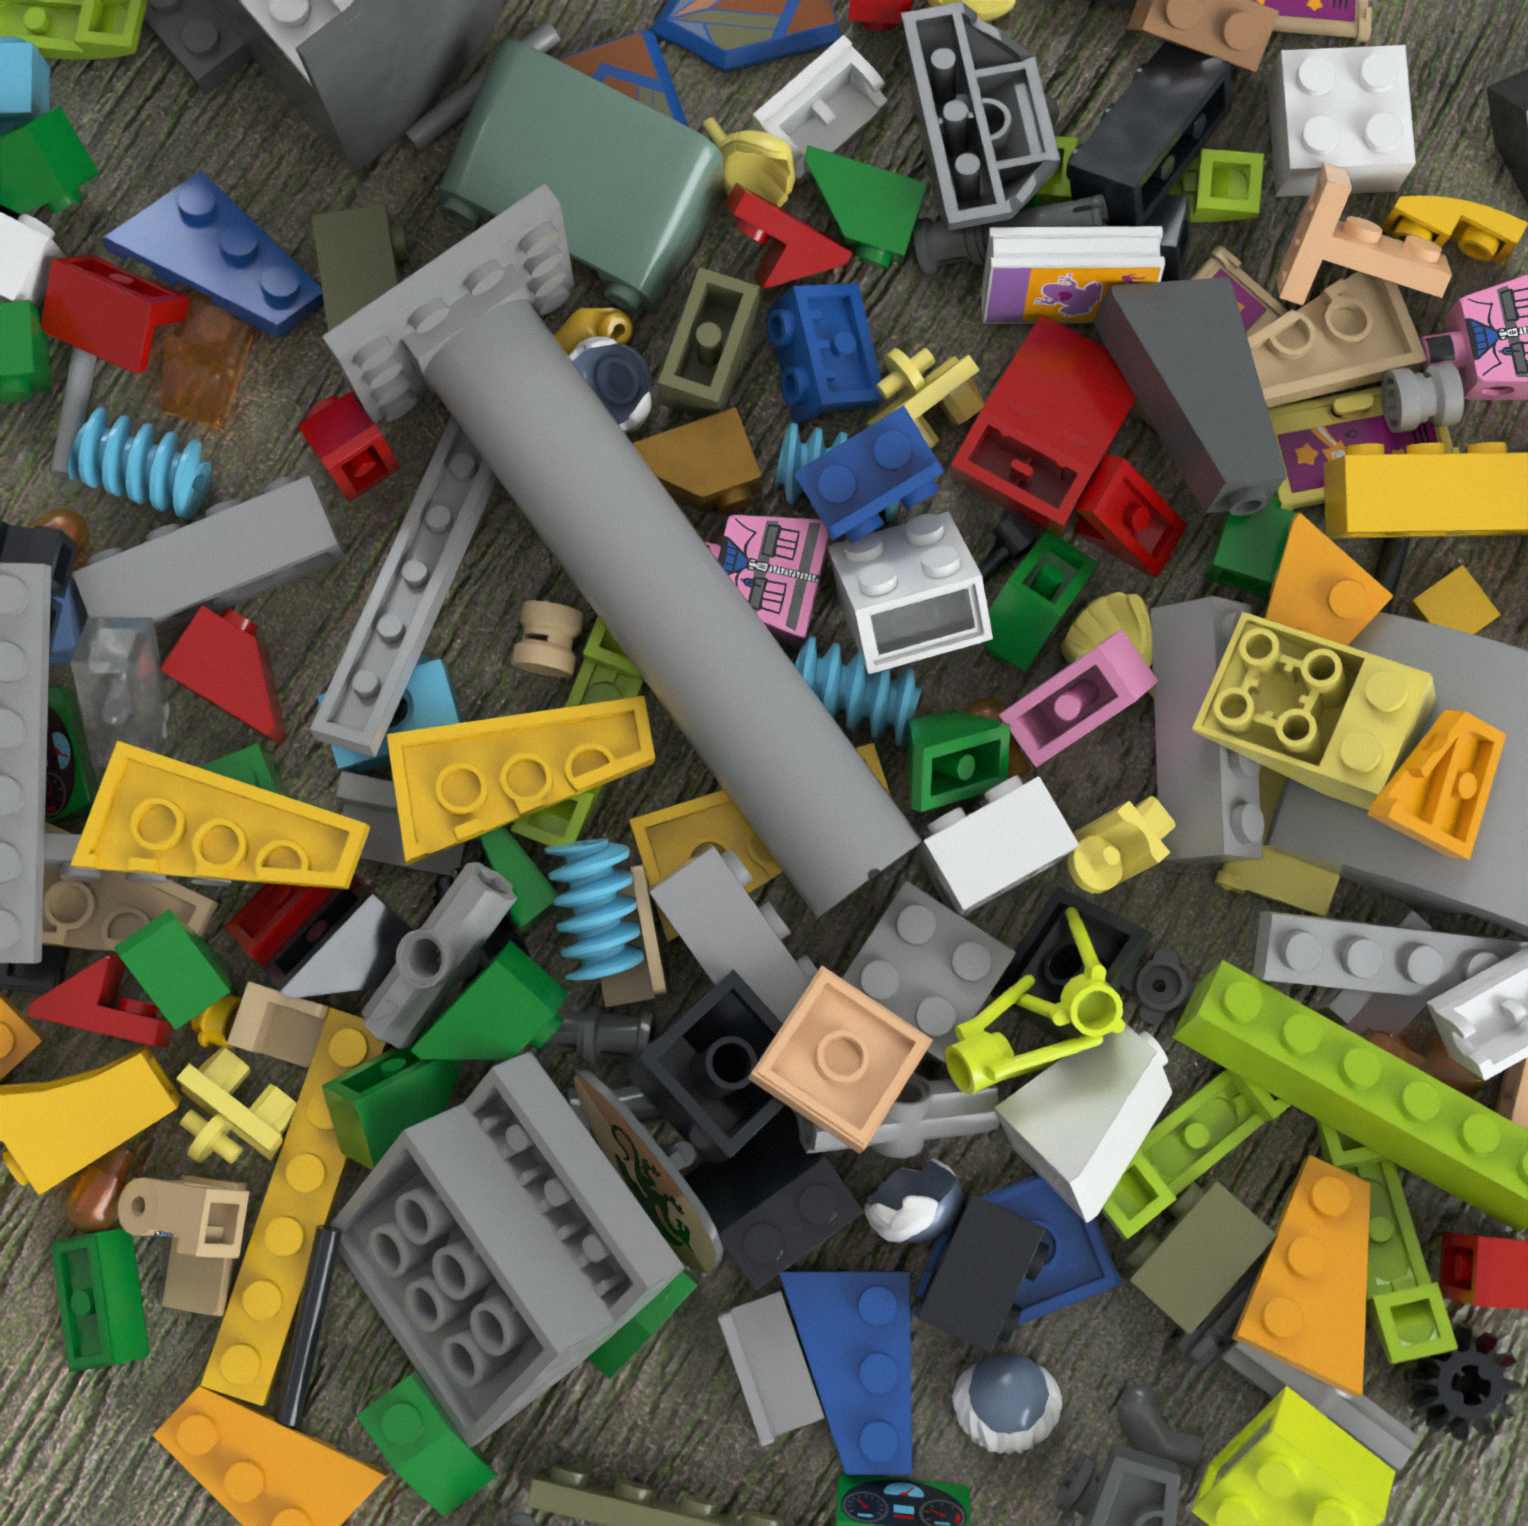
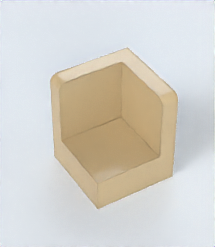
(278, 1025)

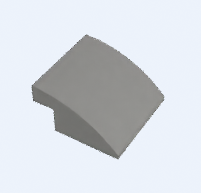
(1342, 839)
(501, 1246)

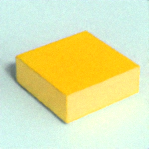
(1455, 603)

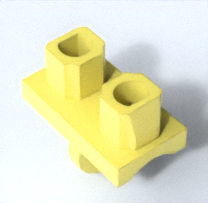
(947, 385)
(1119, 845)
(212, 1091)

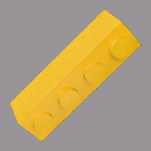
(1426, 492)

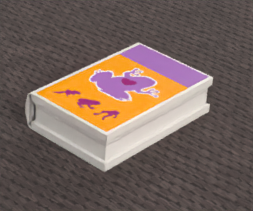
(1063, 270)

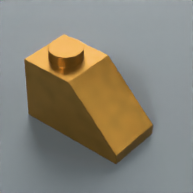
(705, 463)

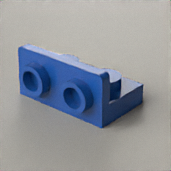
(824, 350)
(870, 474)

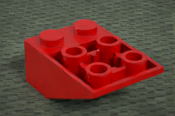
(1045, 426)

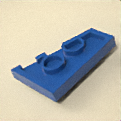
(215, 248)
(861, 1361)

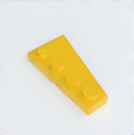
(497, 770)
(200, 824)
(683, 830)

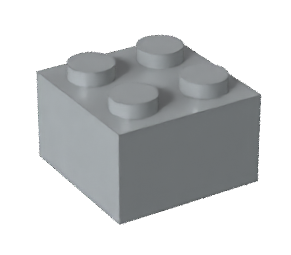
(928, 966)

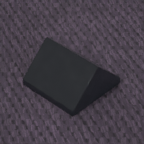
(1054, 959)

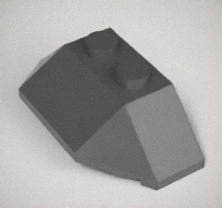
(977, 115)

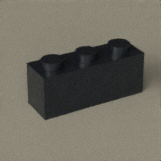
(1152, 133)

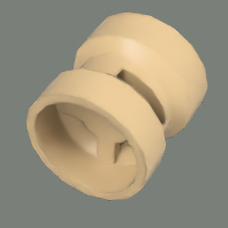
(547, 639)

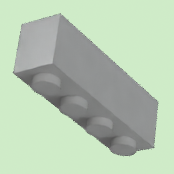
(215, 560)
(1200, 782)
(728, 930)

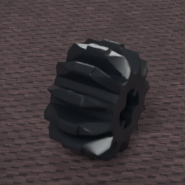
(1488, 1386)

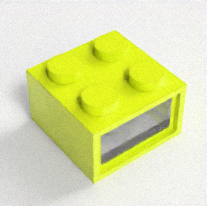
(1294, 1472)

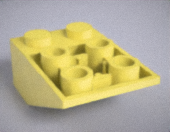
(1315, 709)

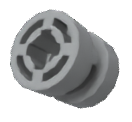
(1424, 397)

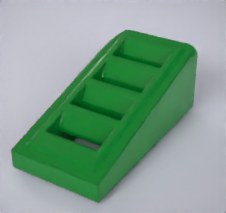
(530, 885)

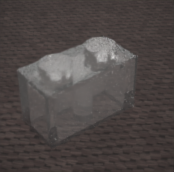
(120, 686)

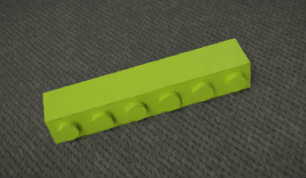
(1360, 1091)

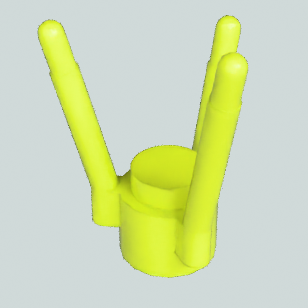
(1087, 998)
(988, 1058)

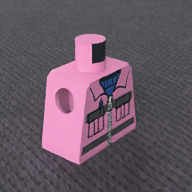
(1487, 342)
(776, 569)

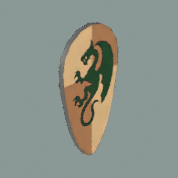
(652, 1174)

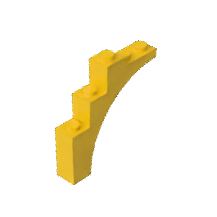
(80, 1117)

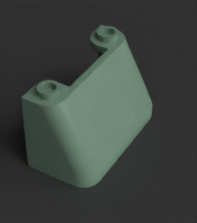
(625, 175)

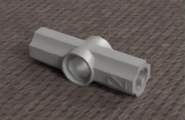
(459, 929)
(919, 1113)
(1358, 1416)

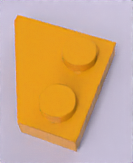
(1322, 587)
(1443, 785)

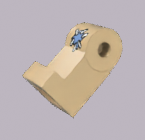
(201, 1215)

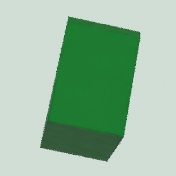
(175, 968)

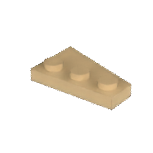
(1336, 341)
(110, 910)

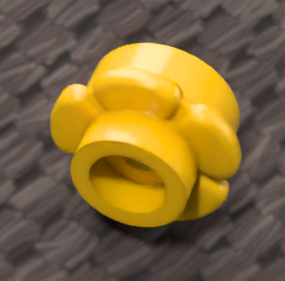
(216, 1022)

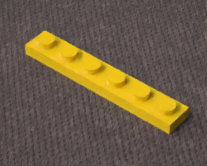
(296, 1201)

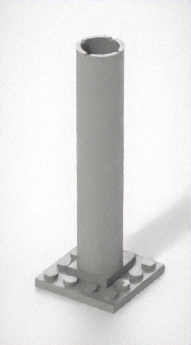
(477, 341)

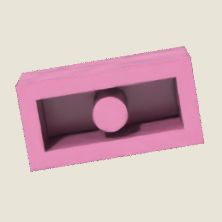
(1079, 698)

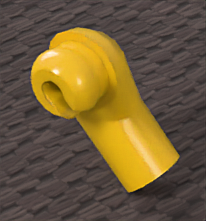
(593, 323)

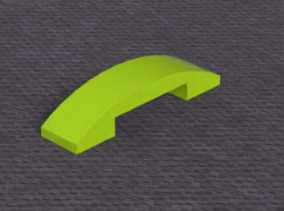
(75, 26)
(1218, 183)
(602, 677)
(1186, 1146)
(1399, 1294)

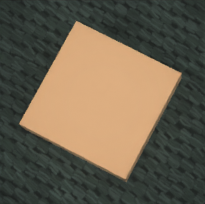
(840, 1059)

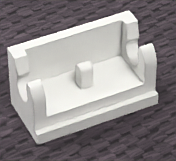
(824, 104)
(1486, 1017)

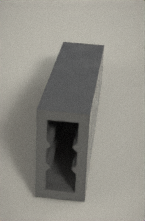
(1198, 385)

